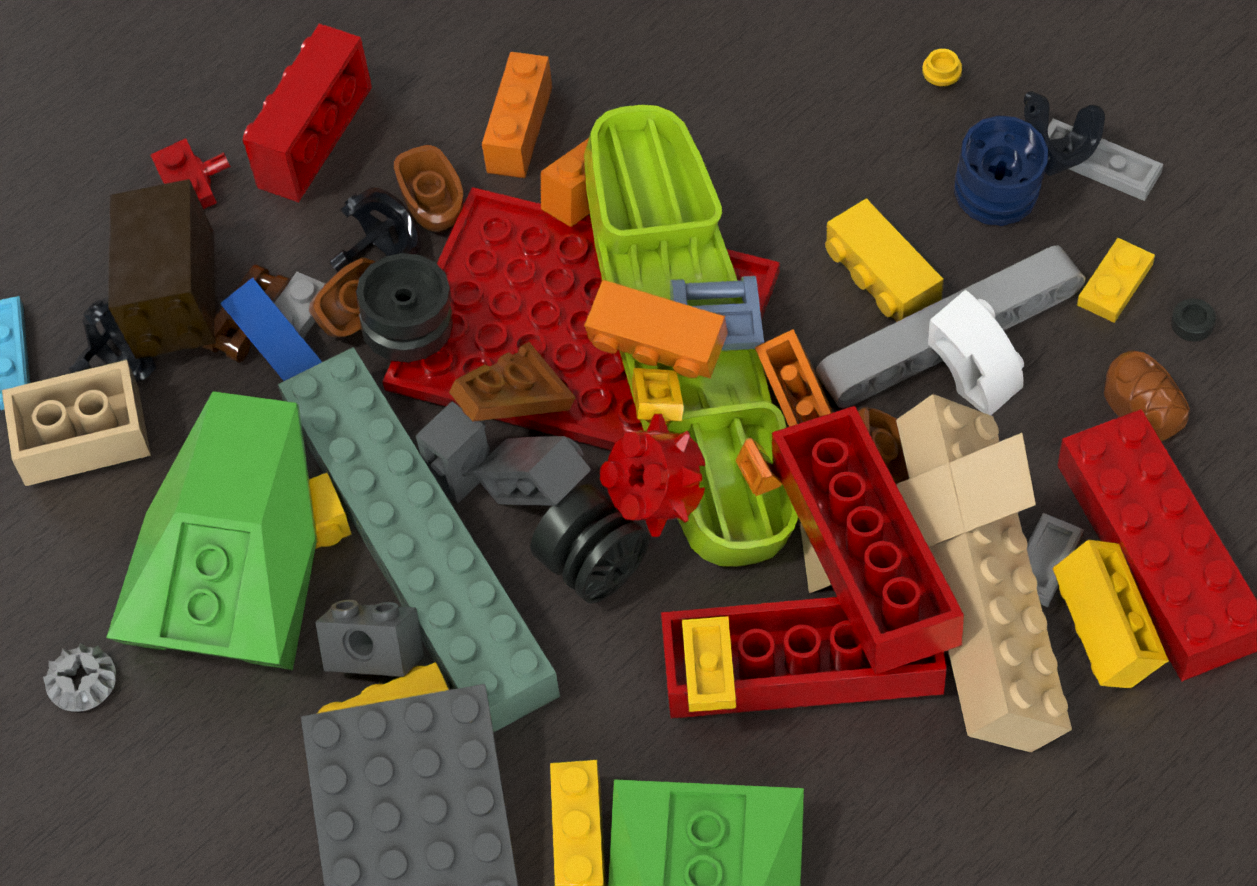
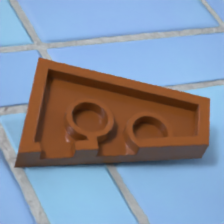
(512, 388)

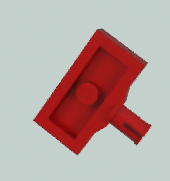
(179, 163)

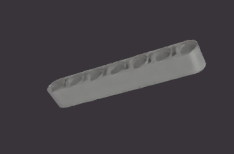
(904, 348)

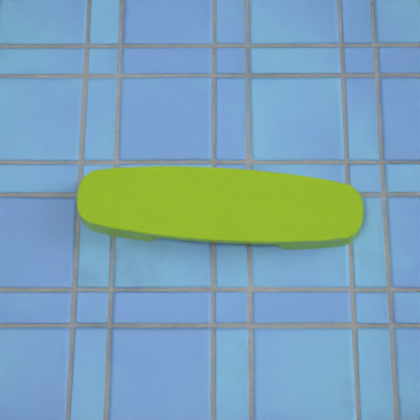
(659, 224)

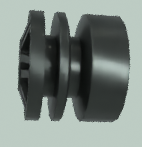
(589, 543)

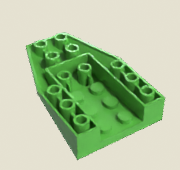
(226, 540)
(705, 834)

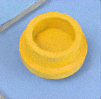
(942, 67)

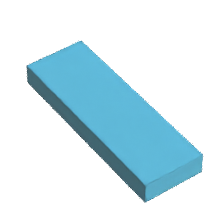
(13, 346)

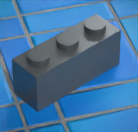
(532, 470)

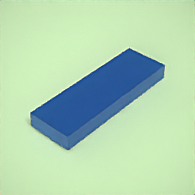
(270, 330)

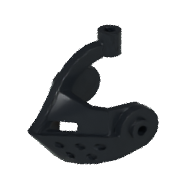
(1078, 143)
(377, 230)
(98, 344)

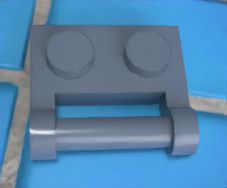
(742, 319)

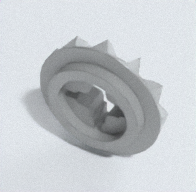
(91, 690)

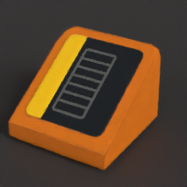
(757, 468)

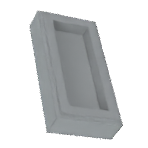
(1046, 548)

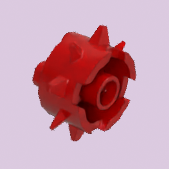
(654, 475)

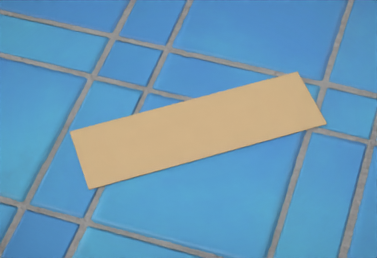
(988, 488)

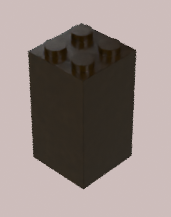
(161, 269)

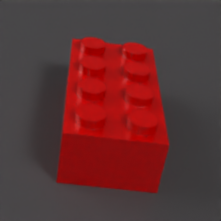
(307, 112)

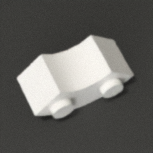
(976, 352)

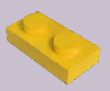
(1116, 280)
(657, 393)
(709, 664)

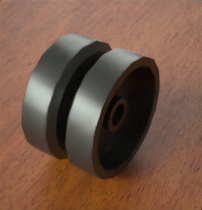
(404, 307)

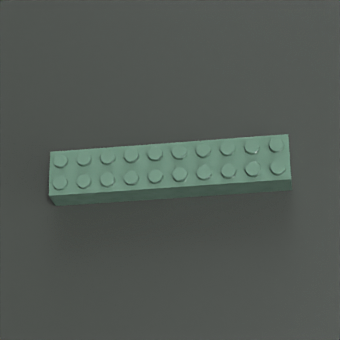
(419, 539)

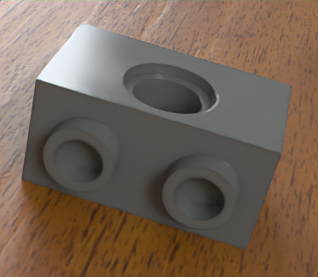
(453, 450)
(369, 638)

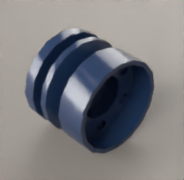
(1000, 170)

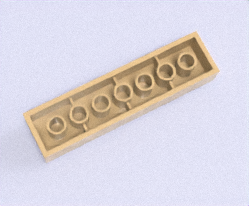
(1005, 658)

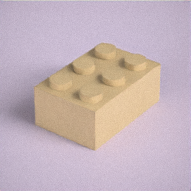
(75, 423)

